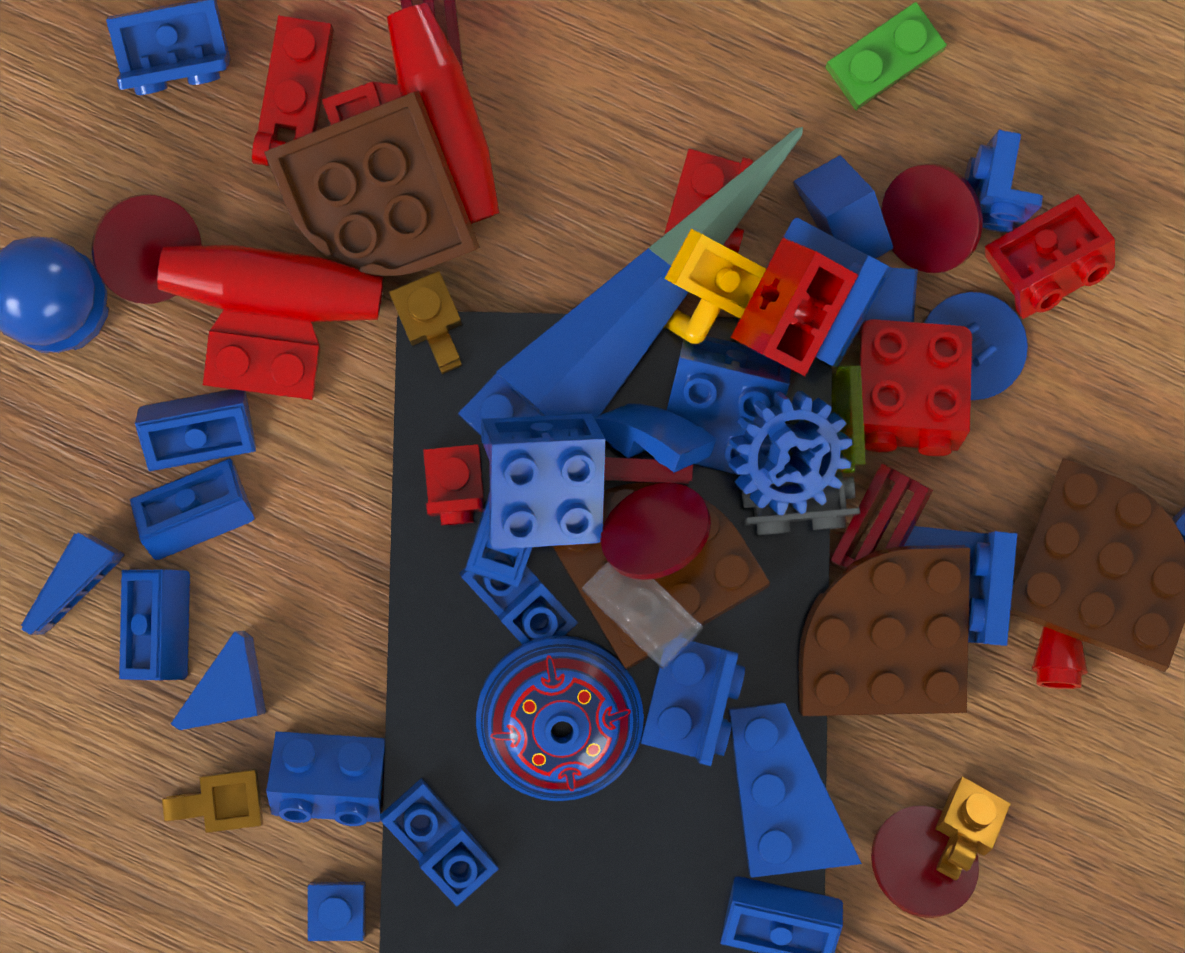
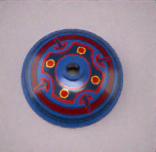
(554, 683)

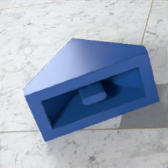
(845, 207)
(228, 688)

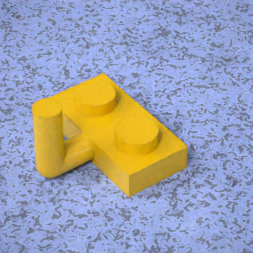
(717, 277)

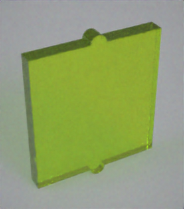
(848, 404)

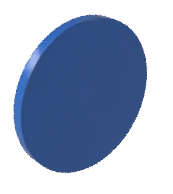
(997, 339)

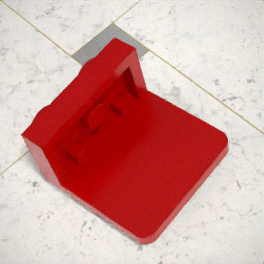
(915, 386)

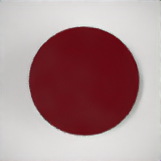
(932, 217)
(131, 241)
(655, 531)
(906, 863)

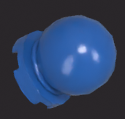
(50, 295)

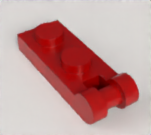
(293, 82)

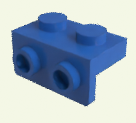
(169, 45)
(992, 180)
(326, 778)

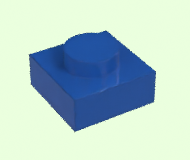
(336, 911)

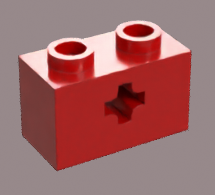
(794, 306)

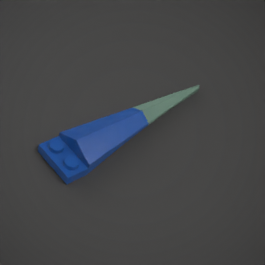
(601, 341)

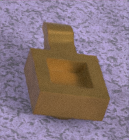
(429, 315)
(225, 801)
(973, 824)

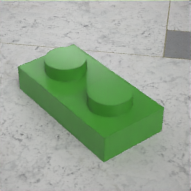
(885, 56)

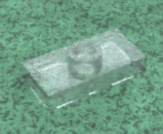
(644, 613)

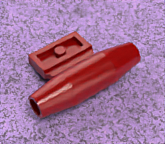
(430, 66)
(268, 308)

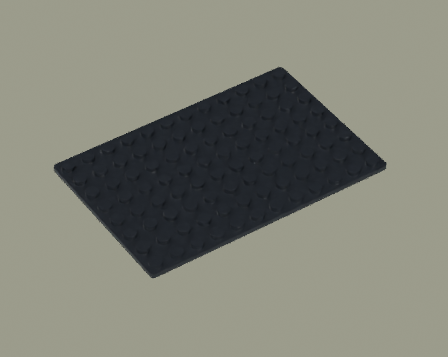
(662, 843)

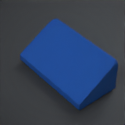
(195, 429)
(191, 510)
(154, 624)
(781, 919)

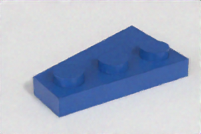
(782, 798)

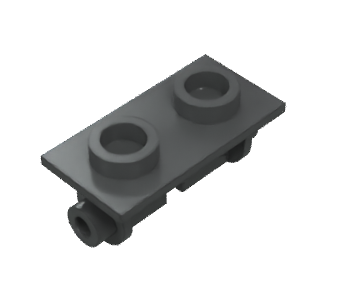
(826, 516)

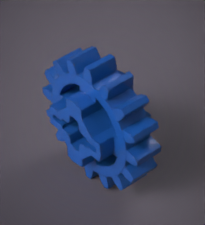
(766, 457)

